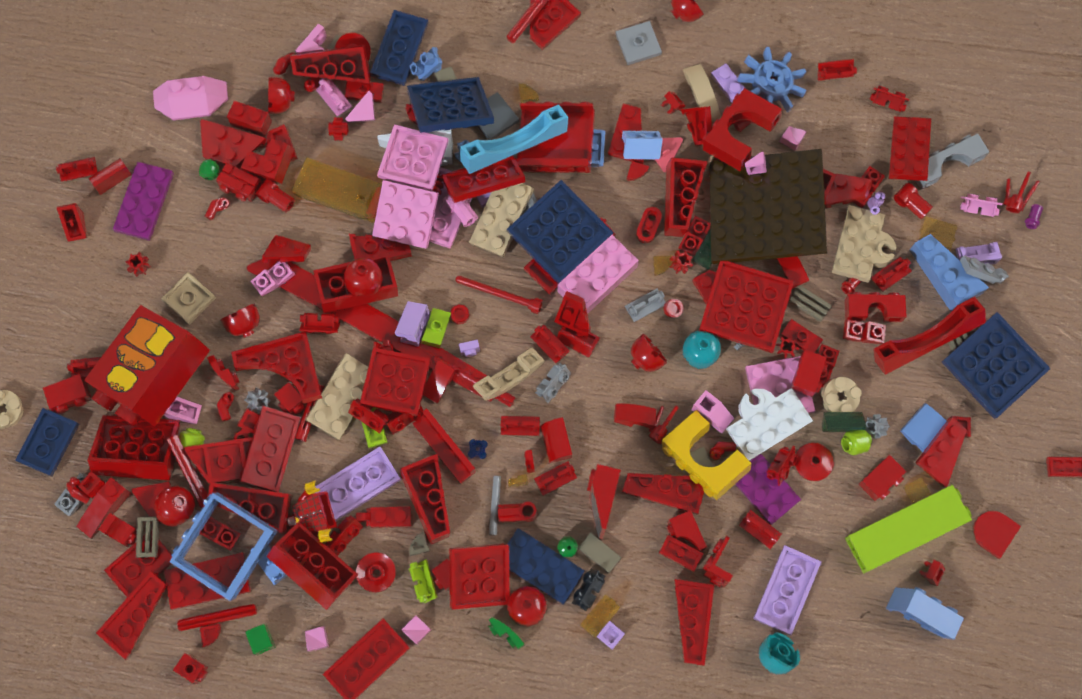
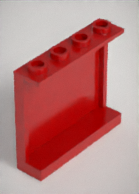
(566, 152)

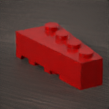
(337, 63)
(682, 189)
(427, 495)
(266, 505)

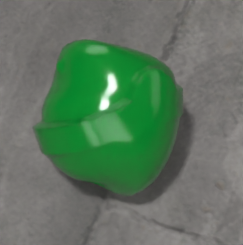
(209, 170)
(564, 543)

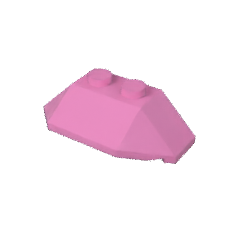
(190, 97)

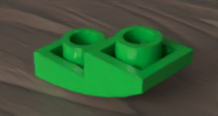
(501, 629)

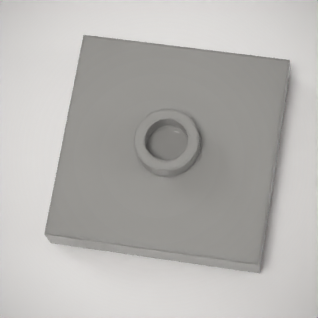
(638, 43)

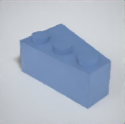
(926, 611)

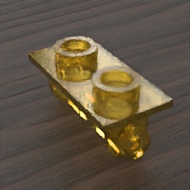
(600, 616)

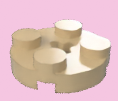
(850, 390)
(14, 409)

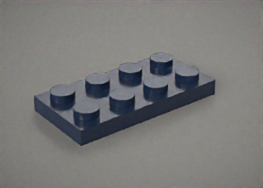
(399, 47)
(542, 566)

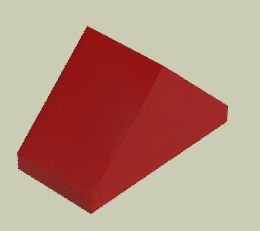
(72, 221)

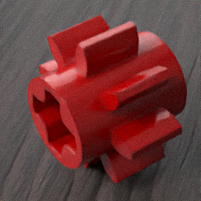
(338, 128)
(135, 260)
(682, 266)
(786, 352)

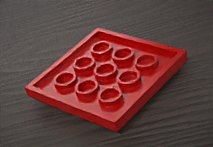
(746, 306)

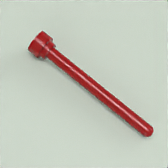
(533, 304)

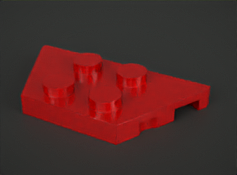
(226, 143)
(220, 460)

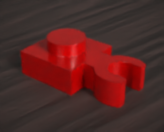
(247, 423)

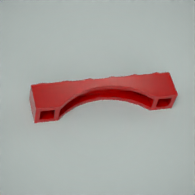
(961, 320)

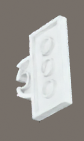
(767, 421)

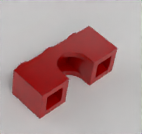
(891, 305)

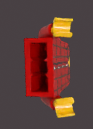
(314, 512)

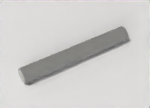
(494, 505)

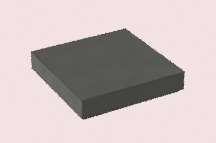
(503, 117)

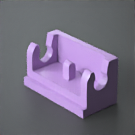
(984, 253)
(413, 323)

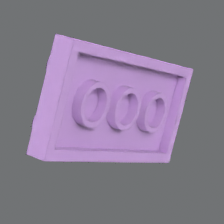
(359, 482)
(787, 590)

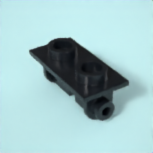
(591, 581)

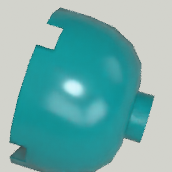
(701, 349)
(778, 654)

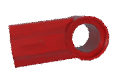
(271, 193)
(909, 198)
(514, 512)

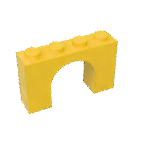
(714, 480)

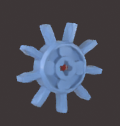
(773, 79)

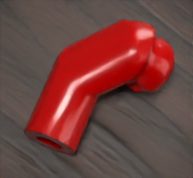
(719, 449)

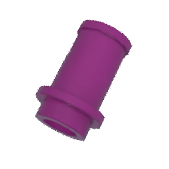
(1032, 221)

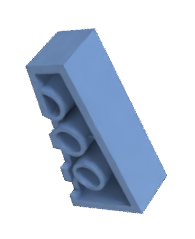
(946, 272)

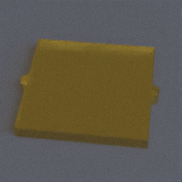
(941, 230)

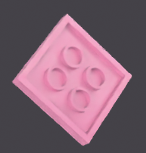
(413, 158)
(405, 214)
(777, 379)

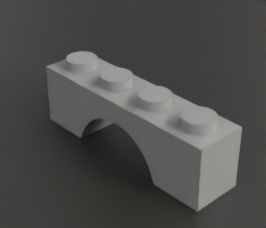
(968, 151)

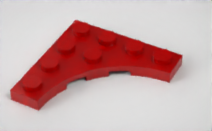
(287, 357)

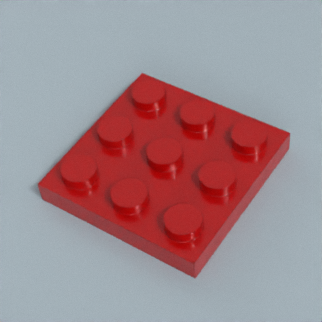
(395, 381)
(479, 576)

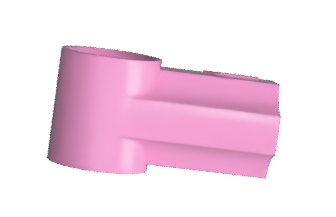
(461, 210)

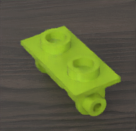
(425, 588)

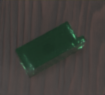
(843, 421)

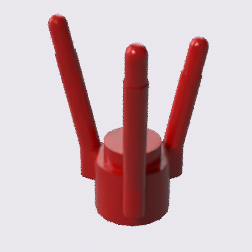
(1016, 203)
(660, 432)

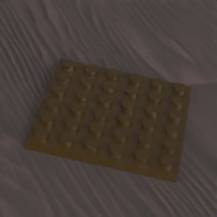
(769, 211)

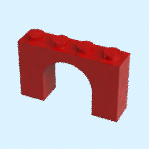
(745, 107)

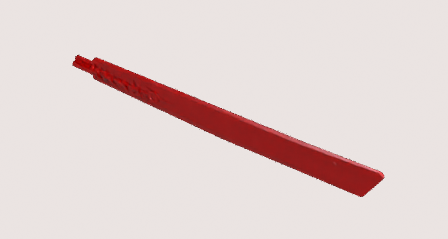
(378, 326)

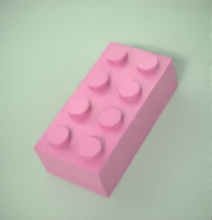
(599, 273)

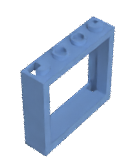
(191, 534)

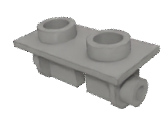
(646, 305)
(548, 389)

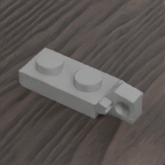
(983, 271)

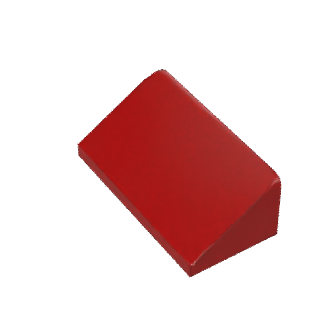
(577, 341)

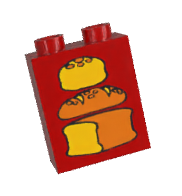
(145, 367)

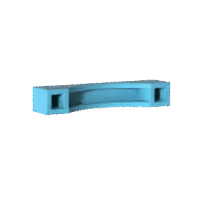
(483, 153)

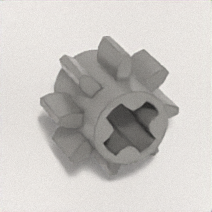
(257, 399)
(877, 426)

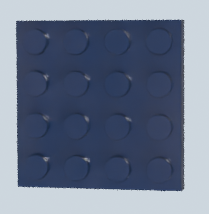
(450, 104)
(559, 231)
(996, 365)

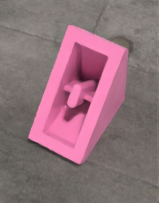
(364, 110)
(183, 411)

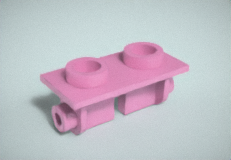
(333, 97)
(972, 203)

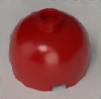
(686, 10)
(279, 95)
(363, 277)
(242, 321)
(646, 355)
(174, 506)
(526, 606)

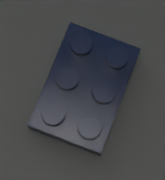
(47, 442)

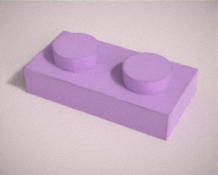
(727, 81)

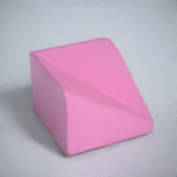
(792, 137)
(756, 164)
(416, 630)
(316, 639)

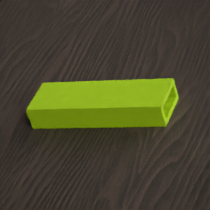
(908, 528)

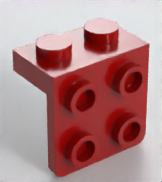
(717, 576)

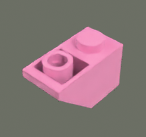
(713, 411)

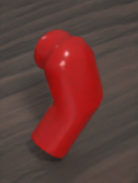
(282, 64)
(312, 85)
(216, 206)
(224, 404)
(75, 492)

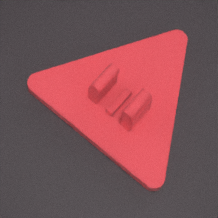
(669, 150)

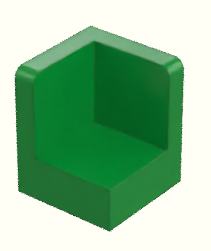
(260, 639)

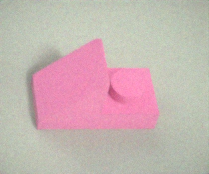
(313, 40)

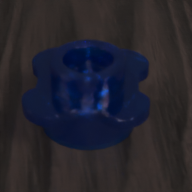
(481, 445)

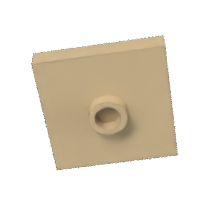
(188, 298)

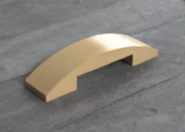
(702, 90)
(510, 376)

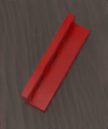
(444, 447)

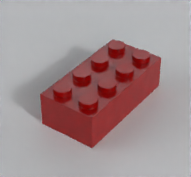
(335, 295)
(312, 565)

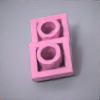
(273, 278)

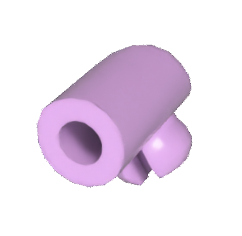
(876, 201)

